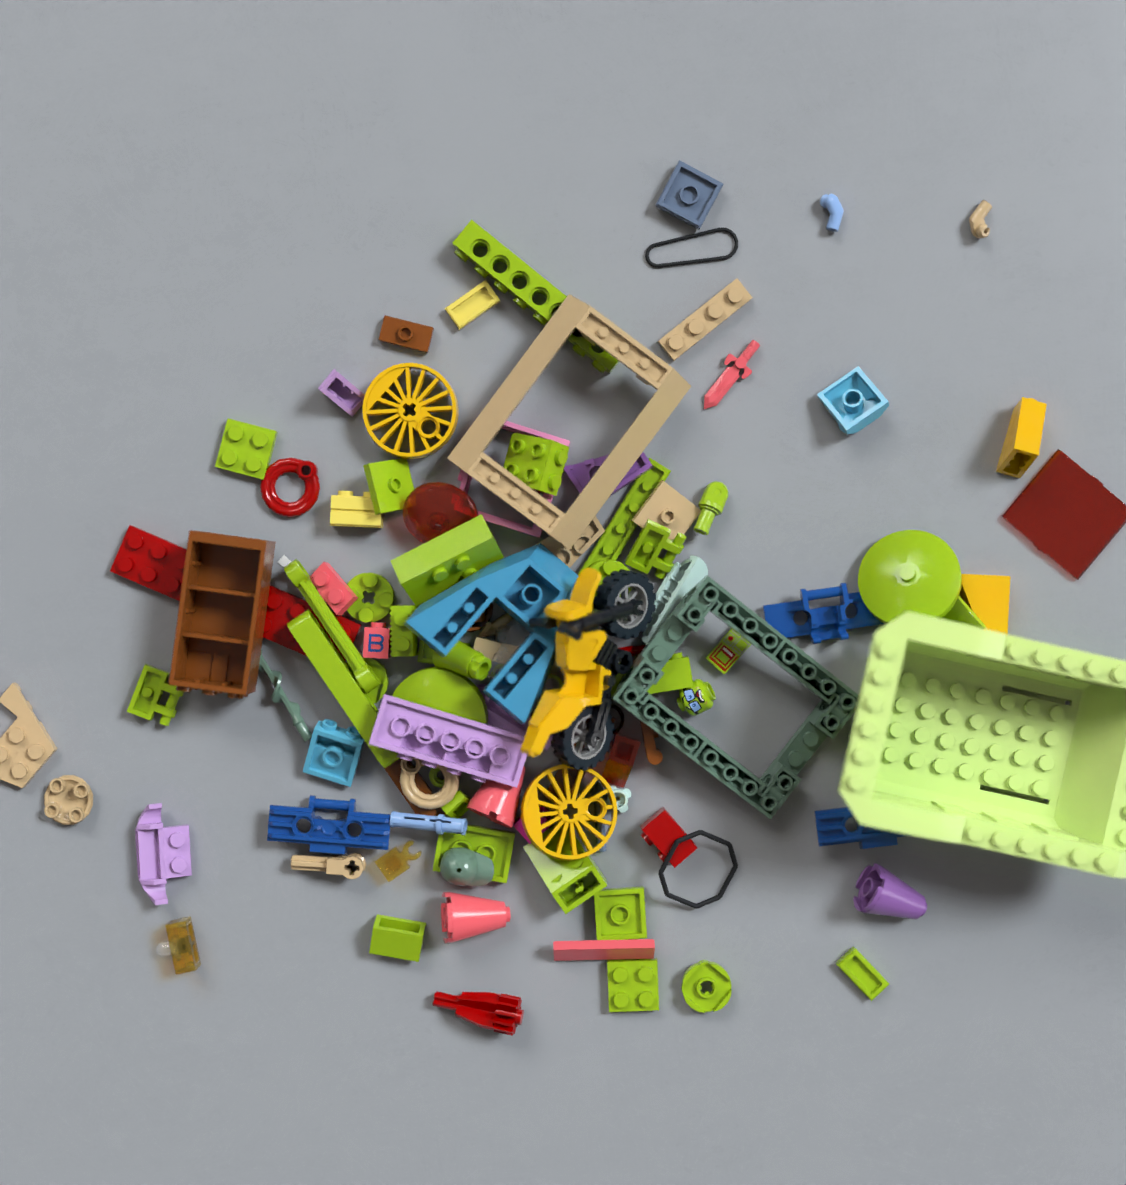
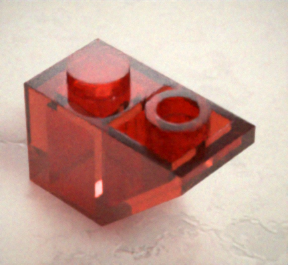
(620, 759)

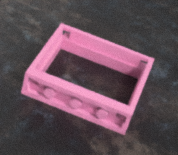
(466, 482)

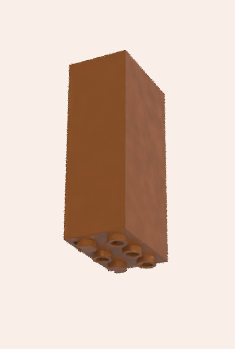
(221, 614)

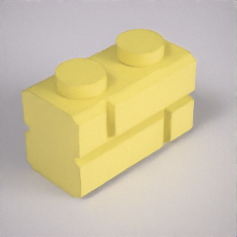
(354, 511)

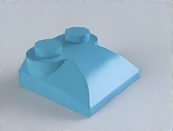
(853, 401)

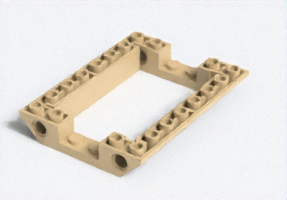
(645, 364)

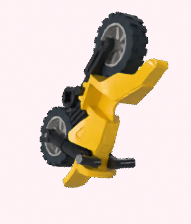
(588, 664)

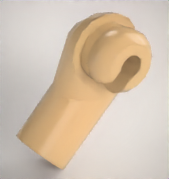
(977, 222)

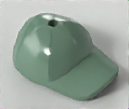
(475, 867)

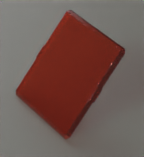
(1067, 514)

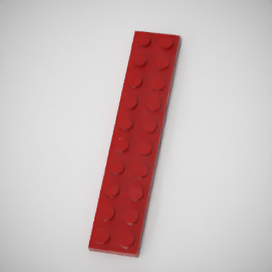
(161, 568)

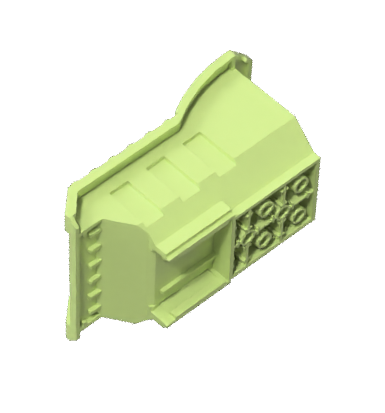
(967, 763)

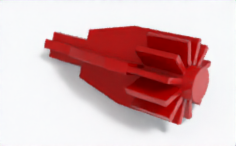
(484, 1009)

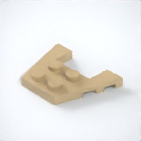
(25, 743)

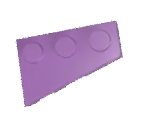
(582, 472)

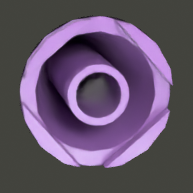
(887, 895)

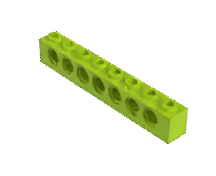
(475, 236)

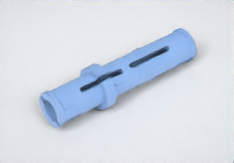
(427, 822)

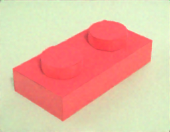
(333, 588)

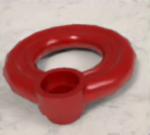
(311, 482)

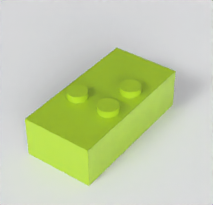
(446, 560)

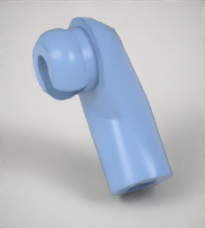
(835, 209)

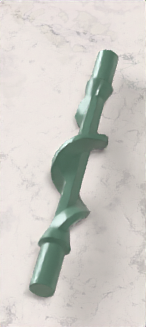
(280, 697)

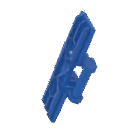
(821, 622)
(832, 830)
(329, 834)

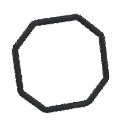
(670, 854)

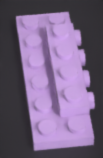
(448, 741)

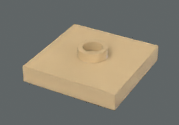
(667, 509)

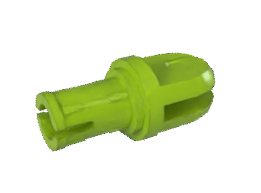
(711, 505)

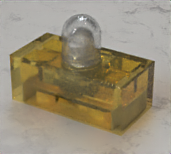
(180, 945)

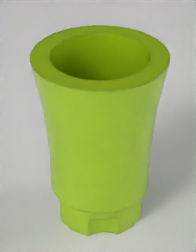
(464, 661)

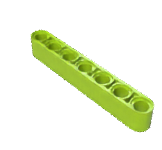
(339, 680)

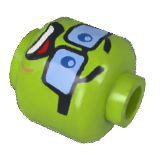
(696, 698)

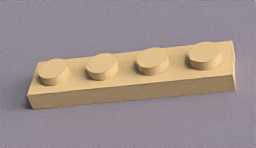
(705, 319)

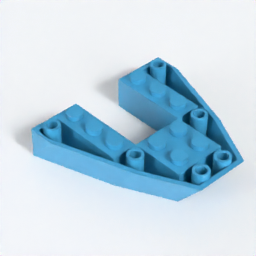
(522, 588)

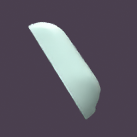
(672, 590)

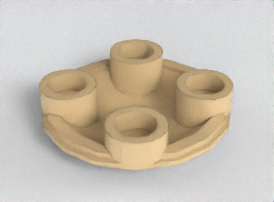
(68, 800)

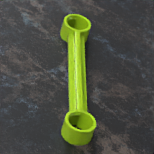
(303, 582)

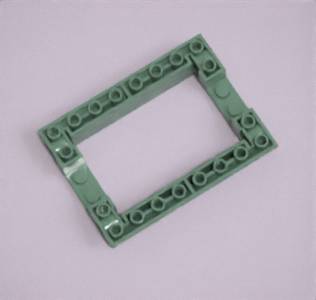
(826, 719)

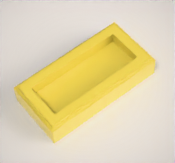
(472, 304)

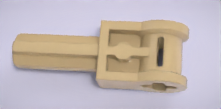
(331, 865)

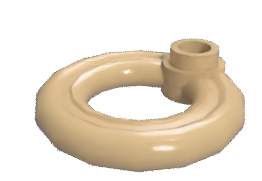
(423, 800)

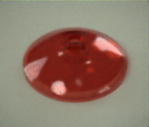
(436, 504)

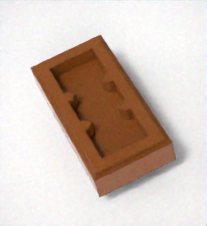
(406, 334)

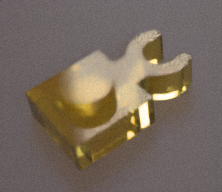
(395, 862)

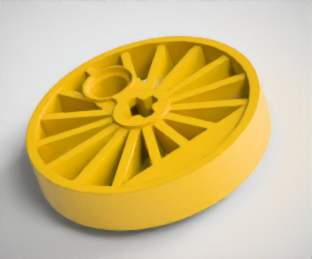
(381, 385)
(531, 815)

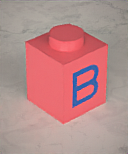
(377, 641)

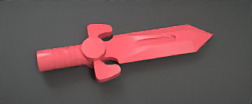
(730, 375)

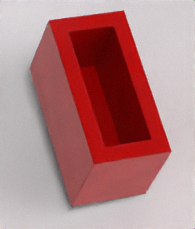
(662, 832)

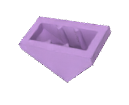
(342, 392)

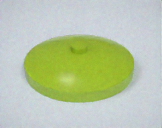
(909, 574)
(445, 692)

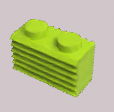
(403, 640)

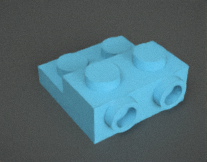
(334, 752)

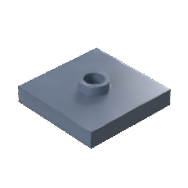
(689, 195)

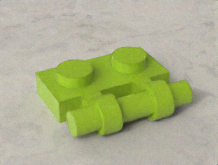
(648, 546)
(148, 695)

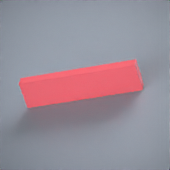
(604, 949)

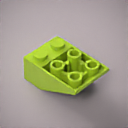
(570, 880)

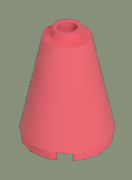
(497, 801)
(470, 916)

